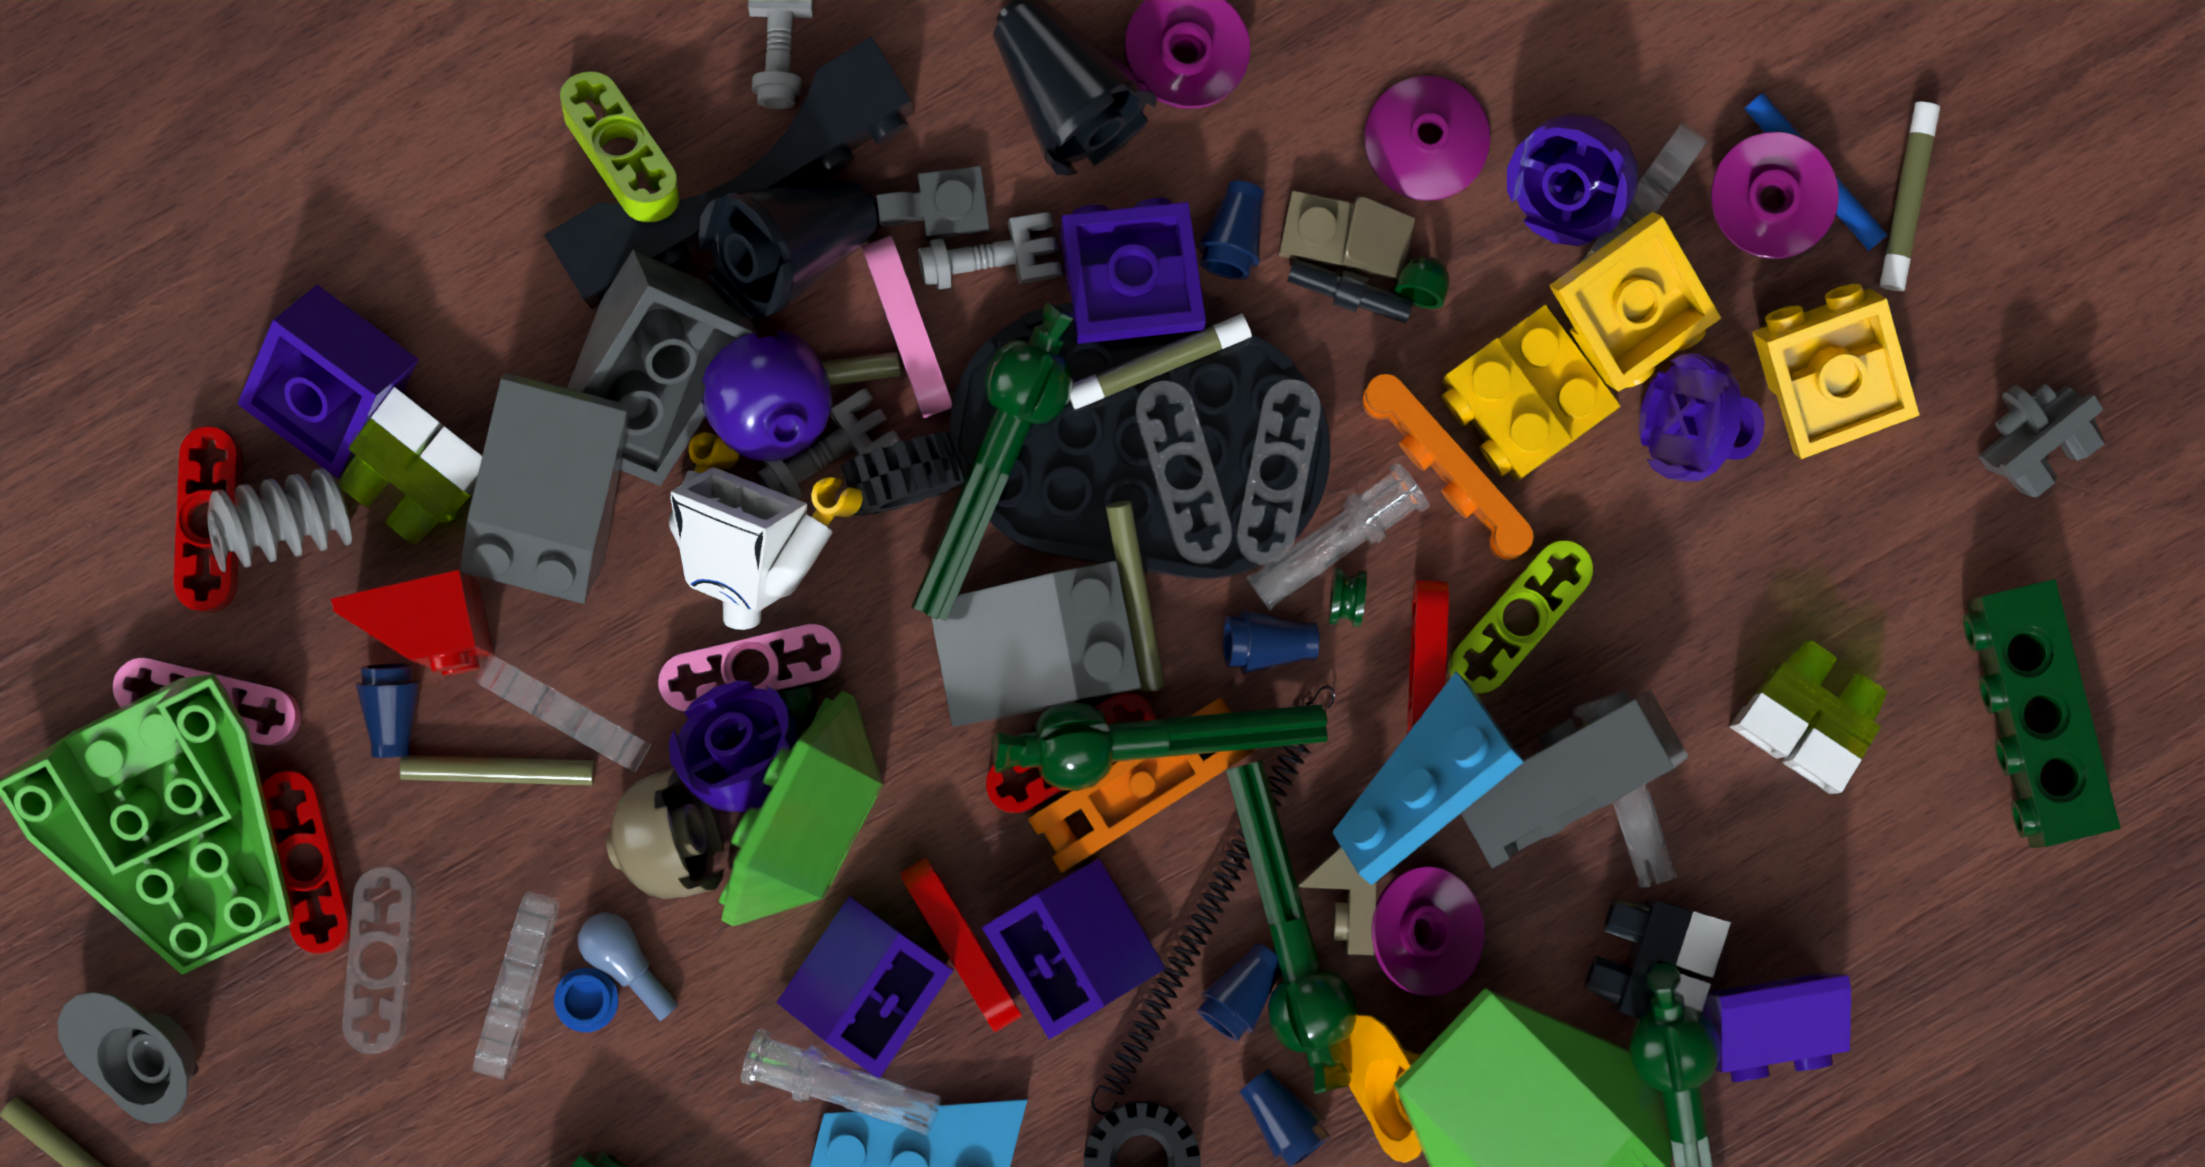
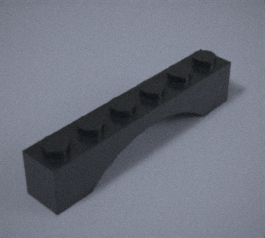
(846, 106)

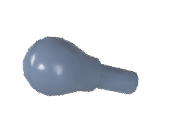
(613, 948)

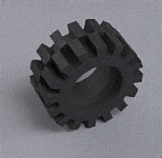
(904, 473)
(1141, 1119)

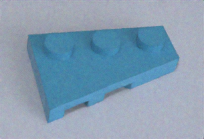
(1427, 782)
(960, 1137)

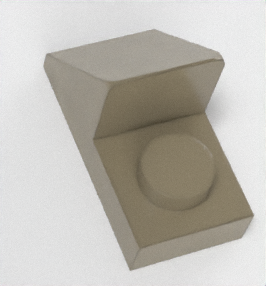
(1347, 235)
(1353, 917)

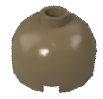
(665, 838)

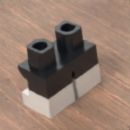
(1662, 935)

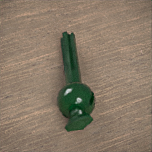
(1026, 387)
(1078, 744)
(1311, 1006)
(1677, 1053)

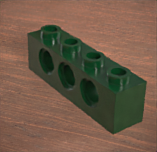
(2086, 801)

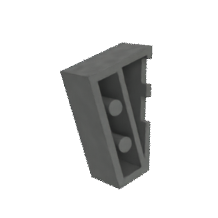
(1575, 774)

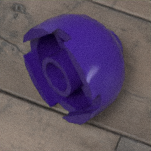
(1573, 178)
(767, 396)
(732, 744)

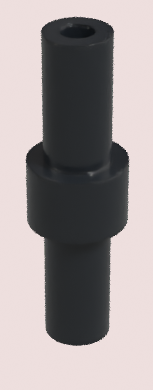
(1350, 290)

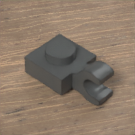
(948, 204)

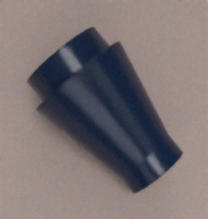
(1234, 233)
(1267, 641)
(388, 707)
(1241, 993)
(1285, 1120)

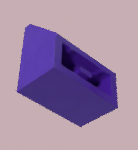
(1074, 948)
(865, 987)

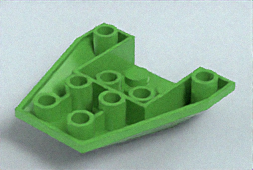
(809, 818)
(161, 821)
(1530, 1094)

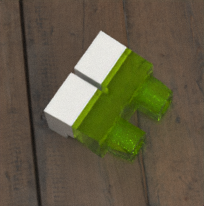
(416, 456)
(1789, 702)

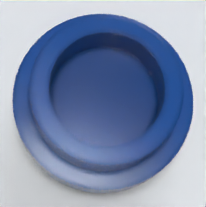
(586, 1000)

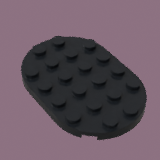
(1099, 458)

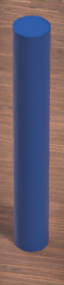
(1849, 208)

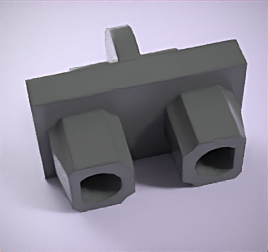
(2035, 428)

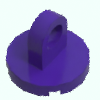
(1697, 419)

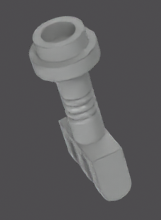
(776, 85)
(939, 264)
(850, 436)

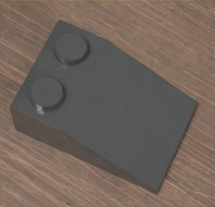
(652, 352)
(545, 489)
(1036, 645)

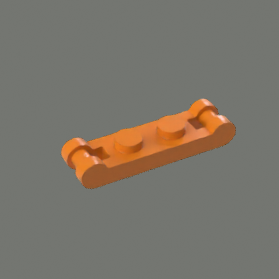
(1432, 446)
(1128, 797)

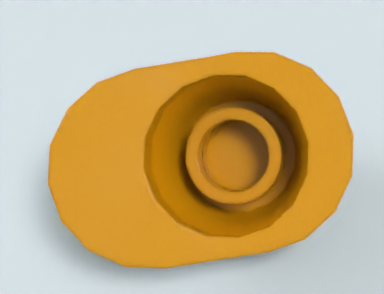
(1375, 1063)

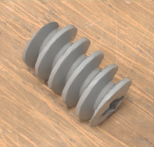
(277, 517)

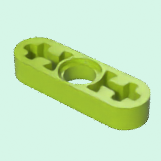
(619, 170)
(1564, 593)

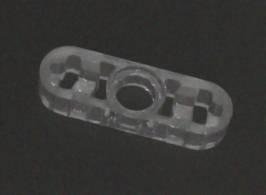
(1658, 180)
(1271, 422)
(1154, 431)
(562, 712)
(516, 985)
(389, 1009)

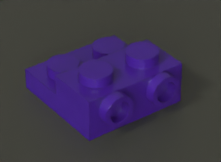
(1132, 271)

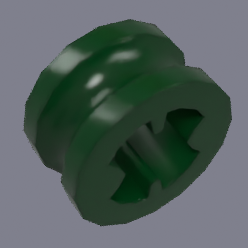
(1347, 597)

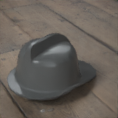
(129, 1055)

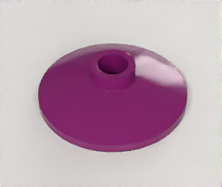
(1204, 27)
(1419, 168)
(1800, 177)
(1449, 929)

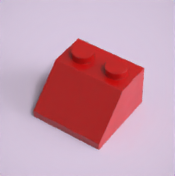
(426, 620)

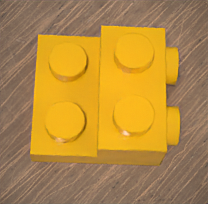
(1635, 303)
(1836, 369)
(1528, 395)

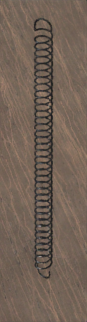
(1202, 941)

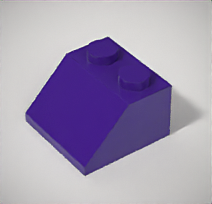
(323, 377)
(1781, 1022)

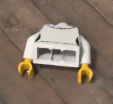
(744, 537)

